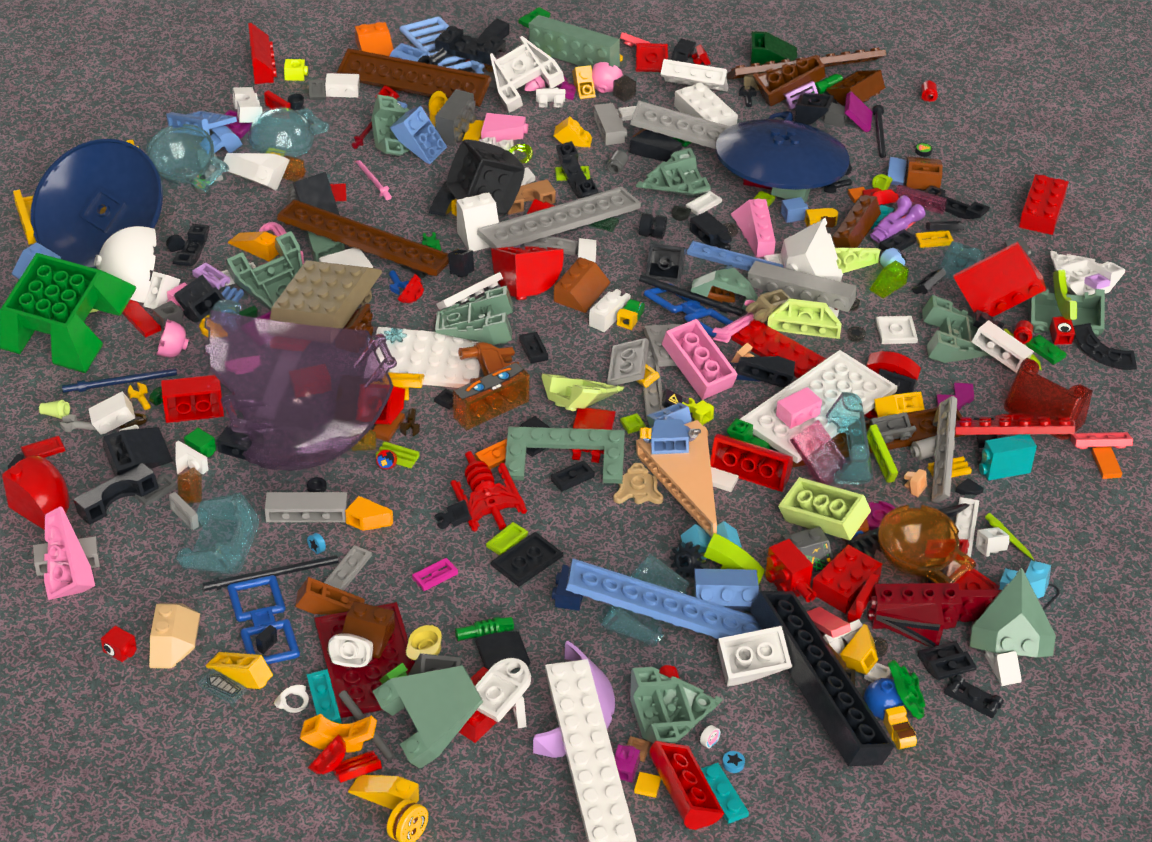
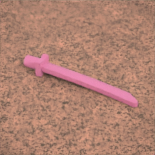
(383, 190)

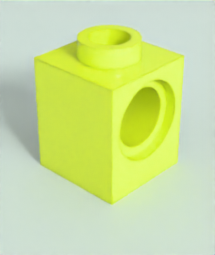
(295, 69)

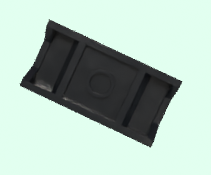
(468, 47)

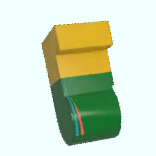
(632, 311)

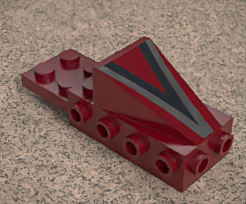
(922, 617)

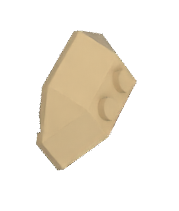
(172, 634)

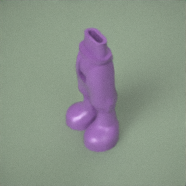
(894, 223)

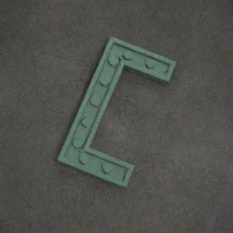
(566, 438)

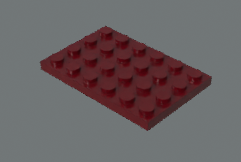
(361, 681)

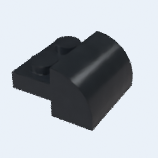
(198, 298)

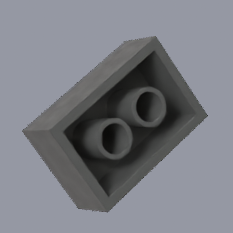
(455, 117)

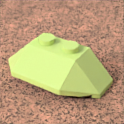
(805, 318)

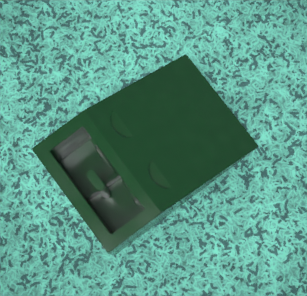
(767, 47)

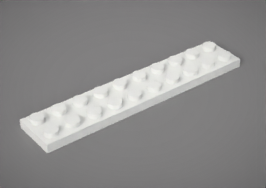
(589, 753)

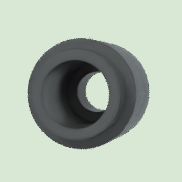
(617, 162)

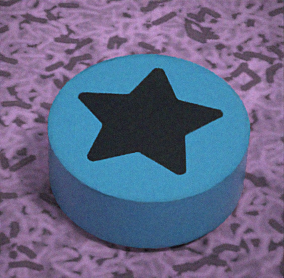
(316, 543)
(733, 762)

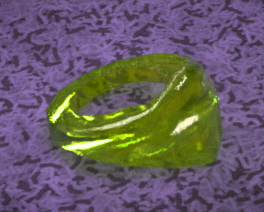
(524, 148)

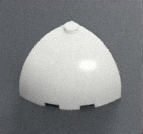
(130, 258)

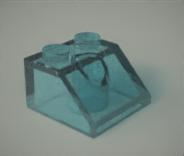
(959, 258)

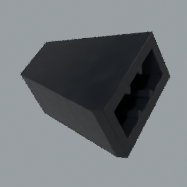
(654, 145)

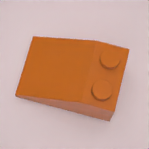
(374, 38)

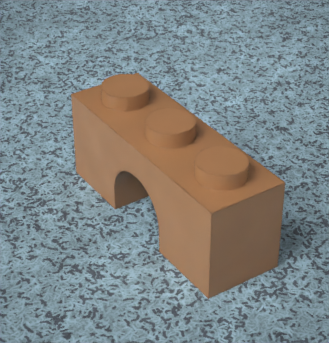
(538, 190)

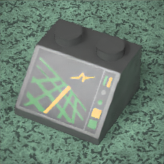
(814, 546)

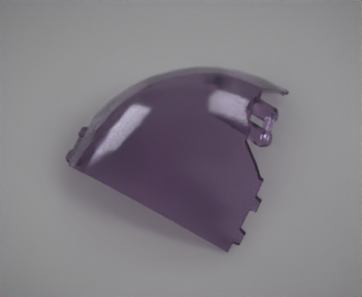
(299, 386)

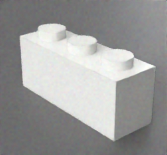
(1001, 345)

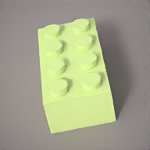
(824, 506)

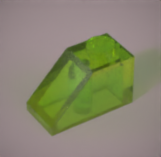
(890, 279)

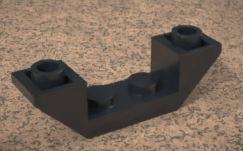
(572, 171)

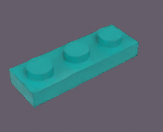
(323, 695)
(725, 793)

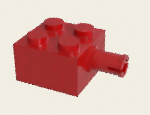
(790, 570)

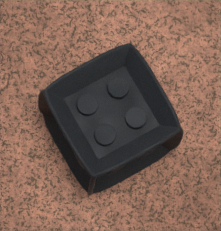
(486, 169)

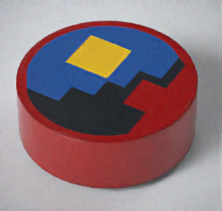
(386, 459)

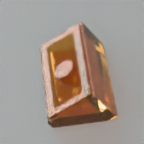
(190, 486)

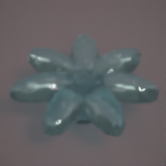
(394, 335)

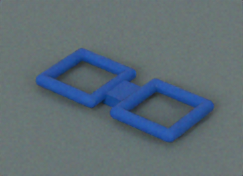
(691, 308)
(263, 618)

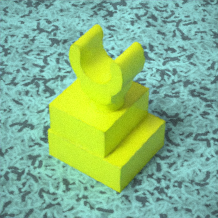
(701, 411)

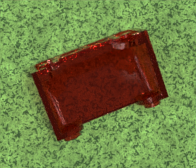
(1044, 398)

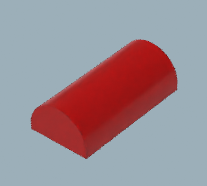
(751, 462)
(686, 784)

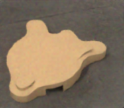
(639, 486)

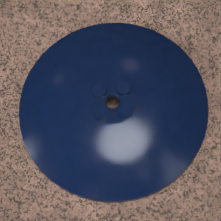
(782, 154)
(81, 184)

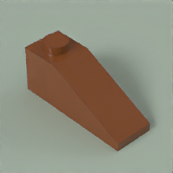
(323, 598)

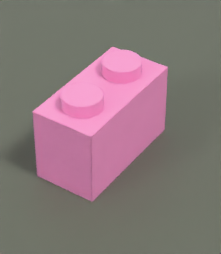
(799, 407)

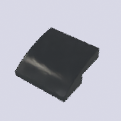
(501, 646)
(946, 660)

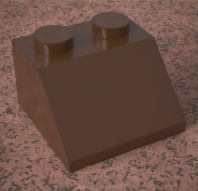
(370, 623)

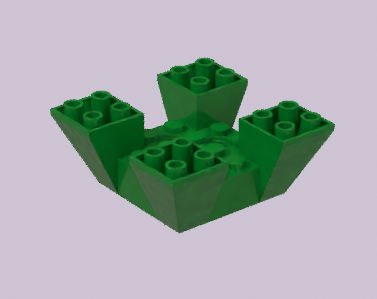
(56, 300)

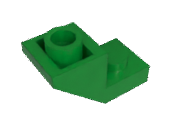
(744, 431)

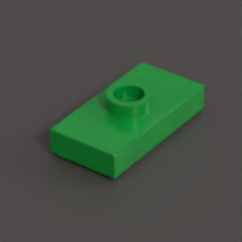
(525, 20)

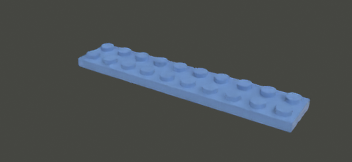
(657, 601)

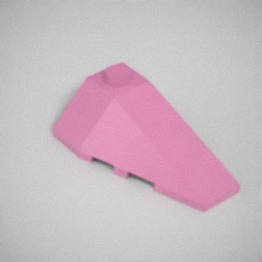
(66, 562)

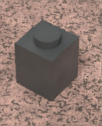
(836, 115)

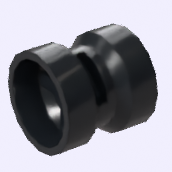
(296, 102)

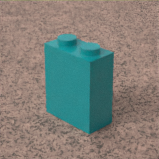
(1007, 456)

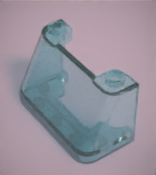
(849, 418)
(225, 537)
(637, 625)

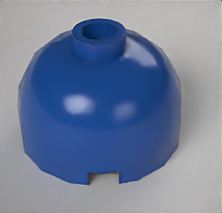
(882, 695)

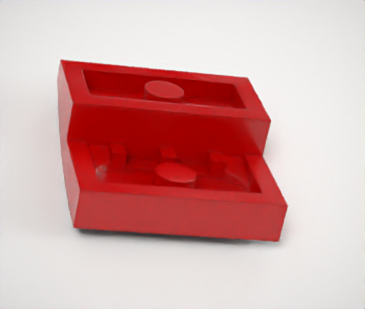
(862, 599)

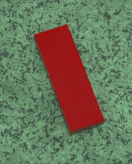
(141, 319)

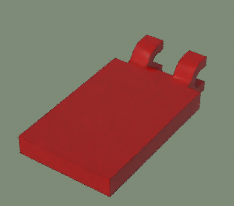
(592, 419)

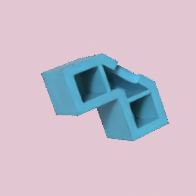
(700, 536)
(1037, 575)

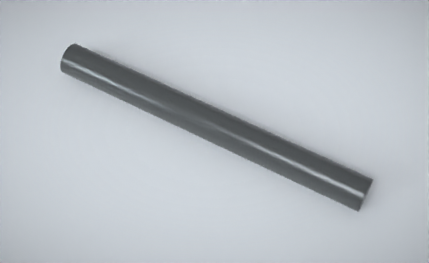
(357, 713)

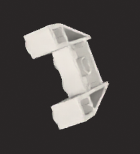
(521, 67)

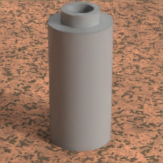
(924, 448)

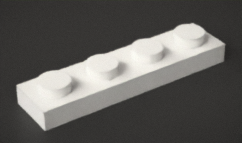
(475, 289)

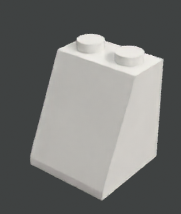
(473, 214)

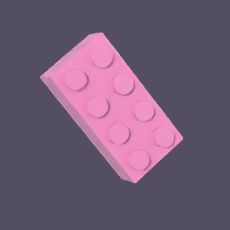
(699, 359)

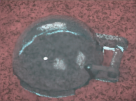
(285, 131)
(185, 156)

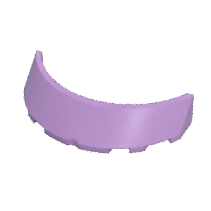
(551, 742)

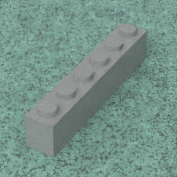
(802, 285)

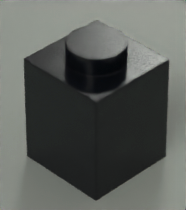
(461, 262)

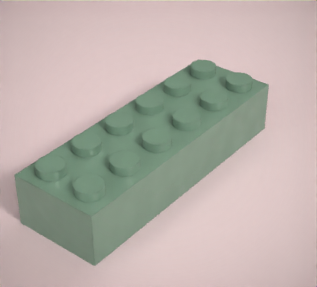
(573, 43)

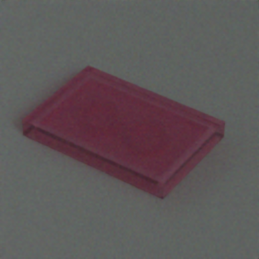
(819, 452)

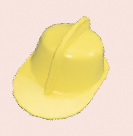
(425, 641)

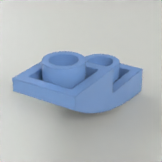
(896, 170)

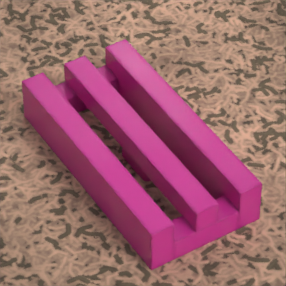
(436, 576)

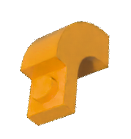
(321, 731)

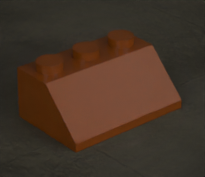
(581, 285)

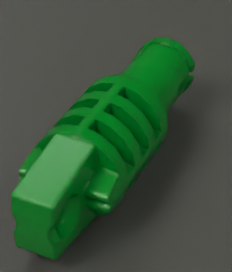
(484, 628)

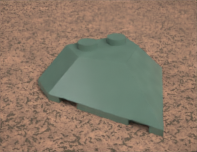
(384, 115)
(677, 176)
(727, 279)
(1014, 623)
(666, 705)

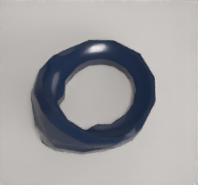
(787, 115)

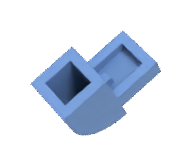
(225, 138)

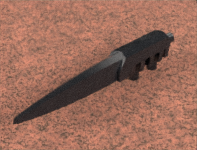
(869, 541)

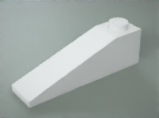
(258, 167)

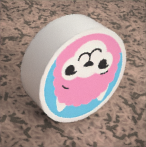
(710, 736)

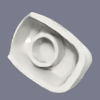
(350, 650)

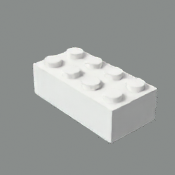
(704, 104)

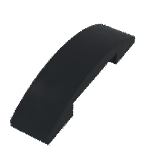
(957, 208)
(194, 245)

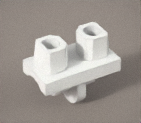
(547, 95)

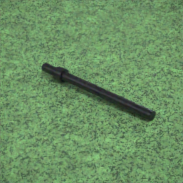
(723, 306)

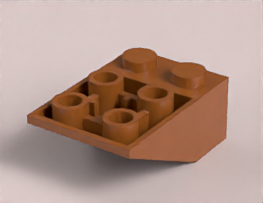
(923, 172)

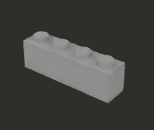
(306, 506)

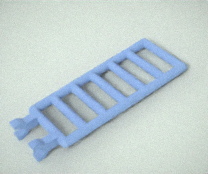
(476, 66)

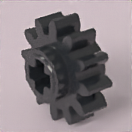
(687, 559)

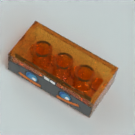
(491, 396)

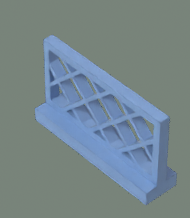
(202, 119)

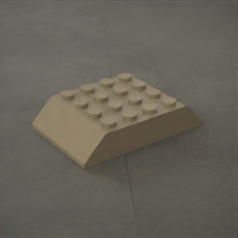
(324, 294)

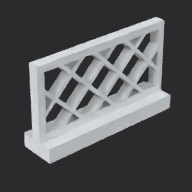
(692, 74)

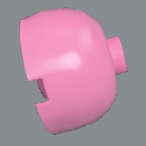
(604, 76)
(172, 340)

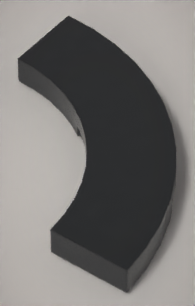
(1099, 352)

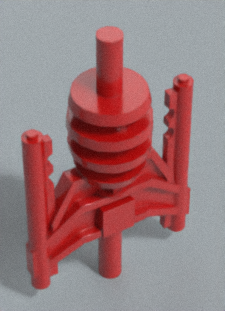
(486, 495)

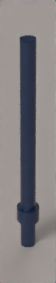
(81, 386)

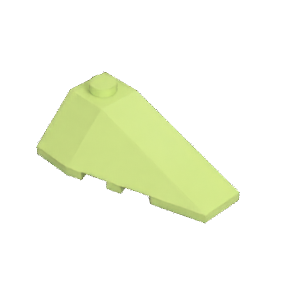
(856, 258)

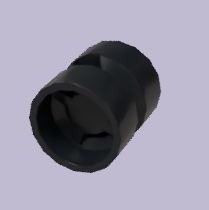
(646, 225)

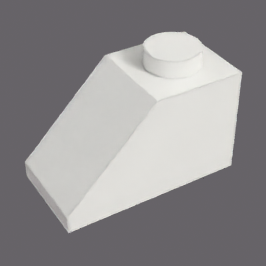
(158, 289)

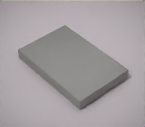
(628, 362)

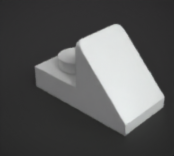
(189, 457)
(1005, 667)

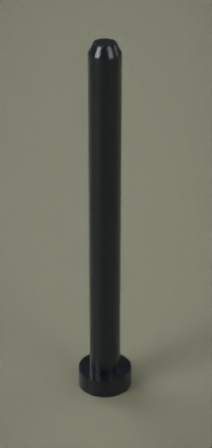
(878, 111)

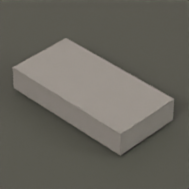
(183, 511)

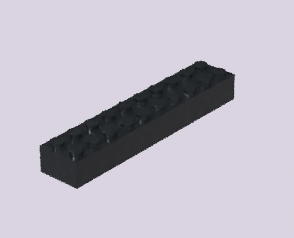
(824, 681)

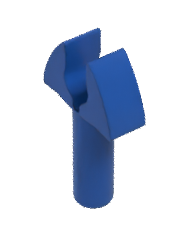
(397, 283)

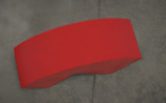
(894, 363)

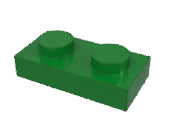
(1046, 349)

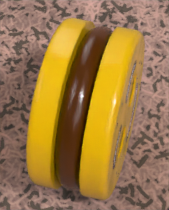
(407, 821)

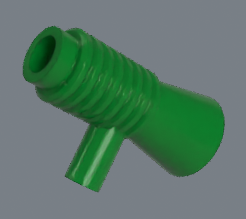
(822, 86)

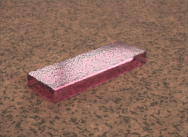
(927, 201)

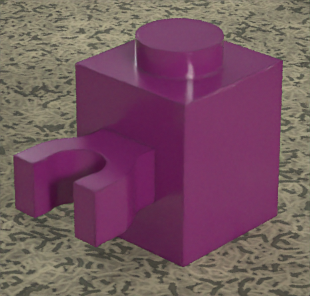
(627, 762)

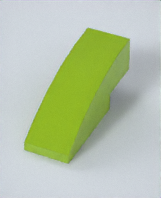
(731, 556)

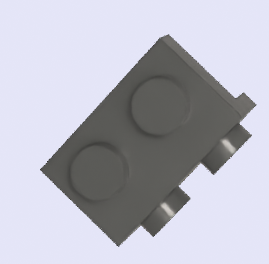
(894, 427)

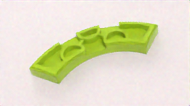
(1066, 306)

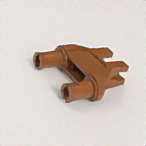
(489, 357)

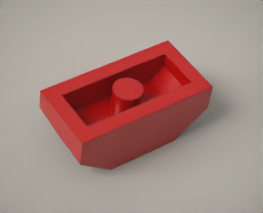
(883, 196)

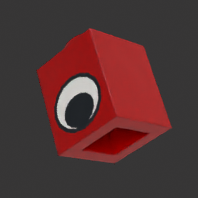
(1061, 330)
(119, 644)

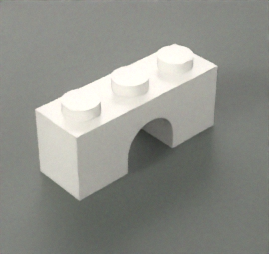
(246, 104)

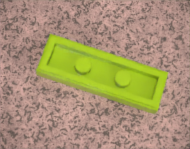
(882, 454)

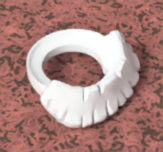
(280, 701)

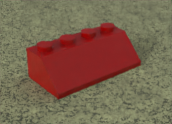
(262, 56)

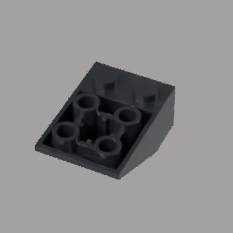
(136, 446)

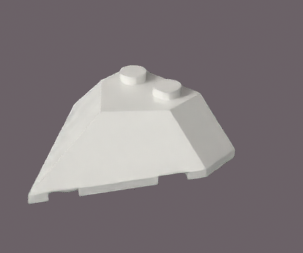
(812, 252)
(1079, 267)

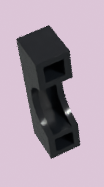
(94, 503)

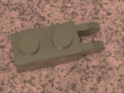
(767, 304)

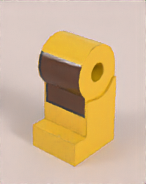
(815, 215)
(899, 727)

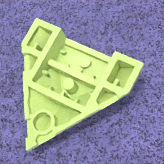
(576, 392)

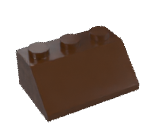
(860, 83)

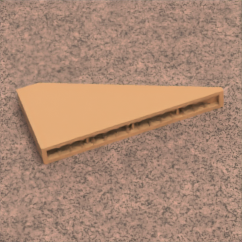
(686, 476)

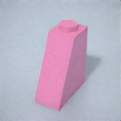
(504, 127)

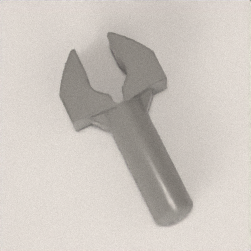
(73, 423)

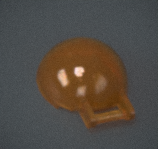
(922, 543)

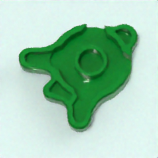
(908, 689)

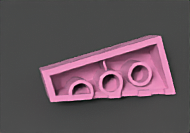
(756, 226)

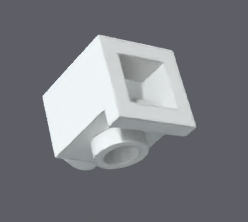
(991, 541)

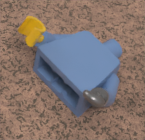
(668, 436)

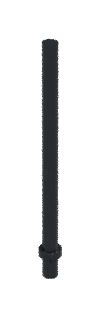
(218, 584)

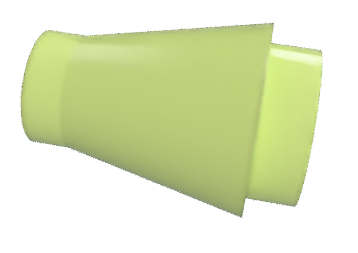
(55, 409)

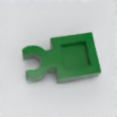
(431, 241)

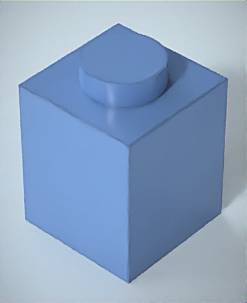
(793, 209)

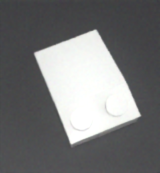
(753, 655)

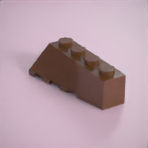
(777, 82)
(857, 222)

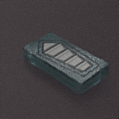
(222, 686)

